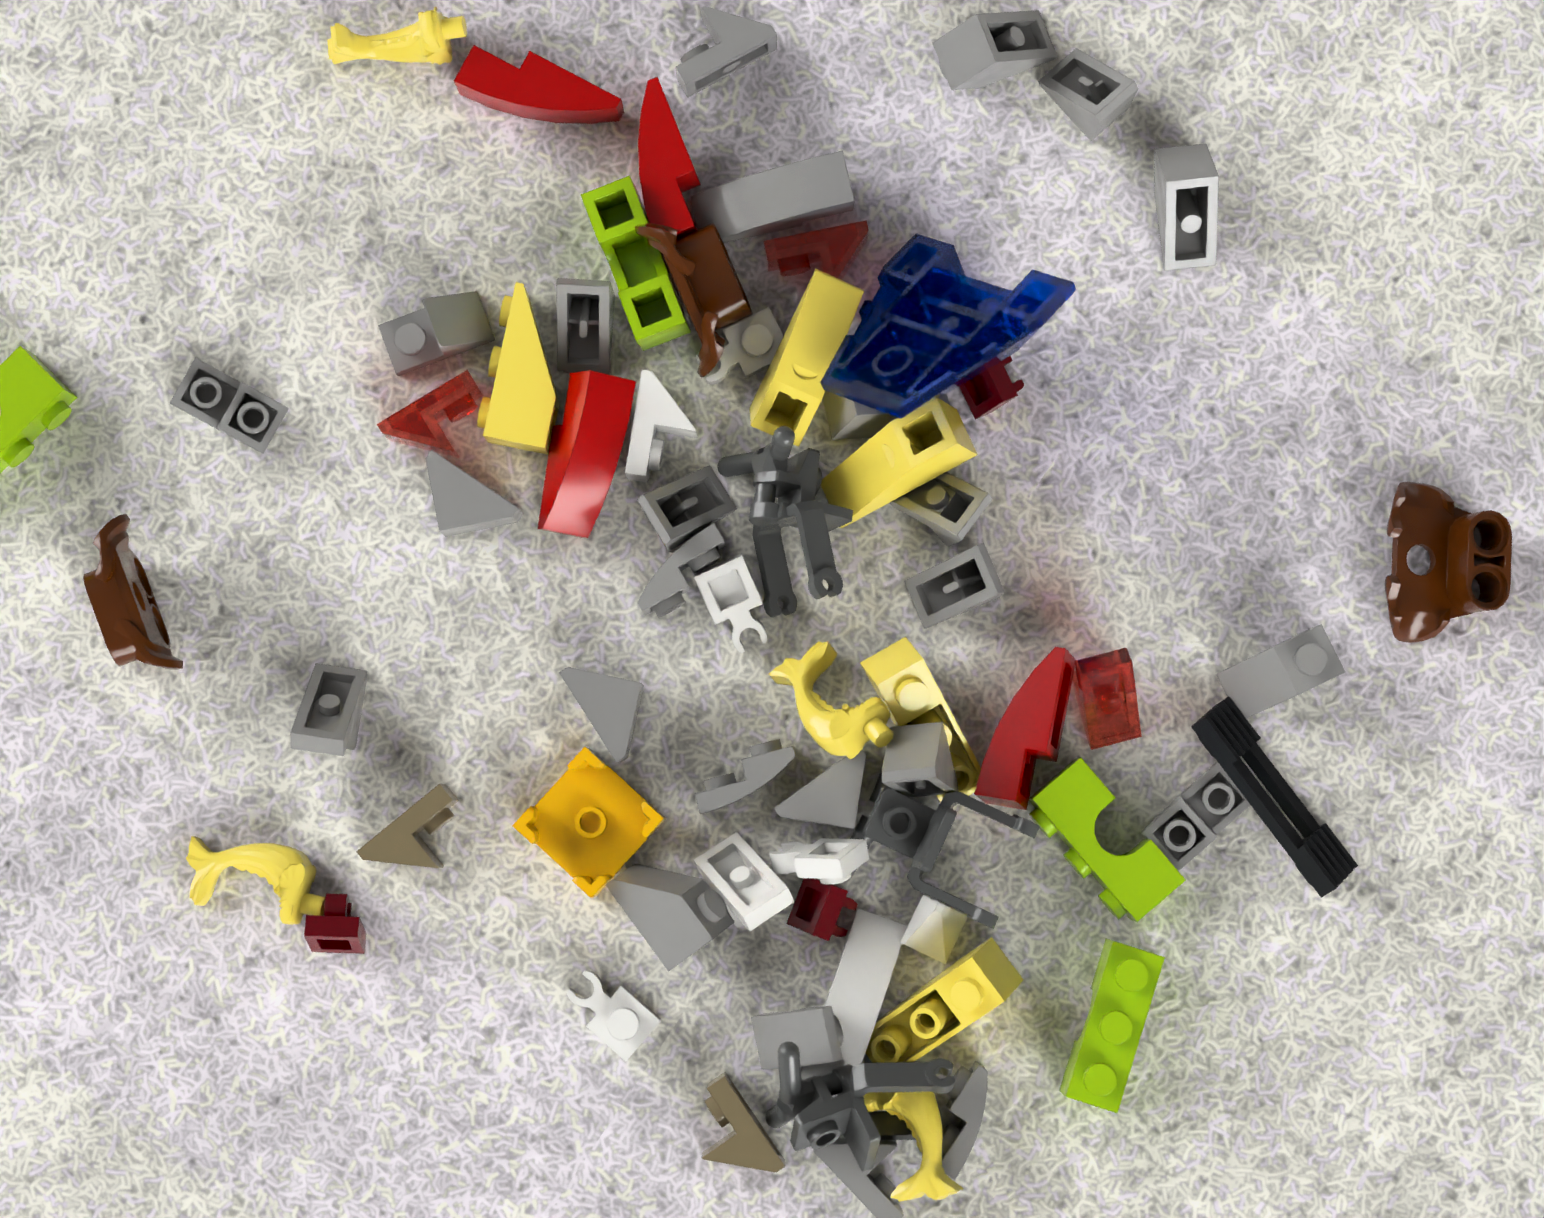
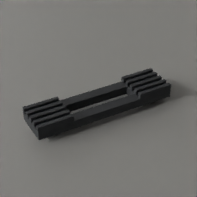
(1320, 854)

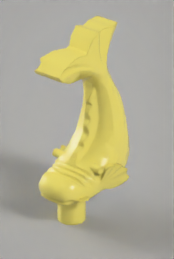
(420, 42)
(833, 729)
(281, 865)
(924, 1120)

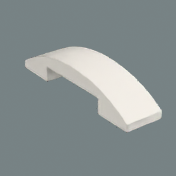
(861, 985)

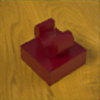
(990, 389)
(819, 908)
(336, 929)

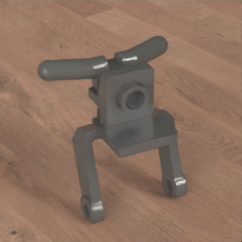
(795, 485)
(921, 832)
(824, 1119)

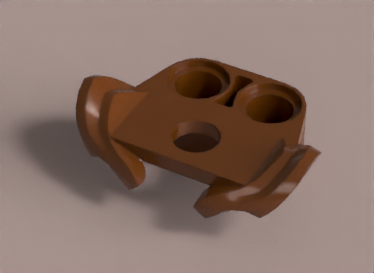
(704, 282)
(126, 602)
(1425, 603)

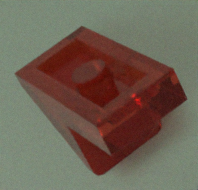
(831, 247)
(419, 421)
(1107, 698)

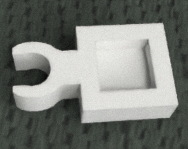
(750, 345)
(730, 595)
(825, 859)
(620, 1019)

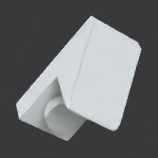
(653, 413)
(743, 882)

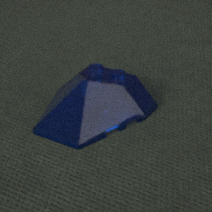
(935, 328)

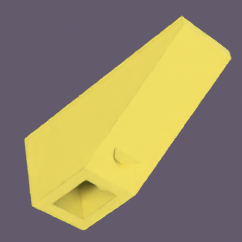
(792, 382)
(523, 392)
(899, 459)
(914, 698)
(944, 1005)

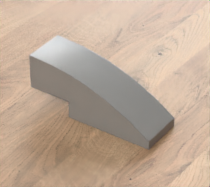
(776, 198)

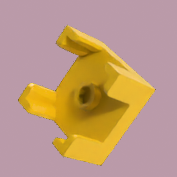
(590, 822)

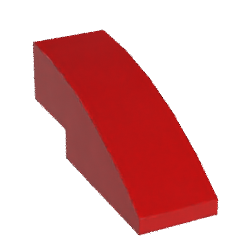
(535, 90)
(664, 163)
(585, 452)
(1027, 732)

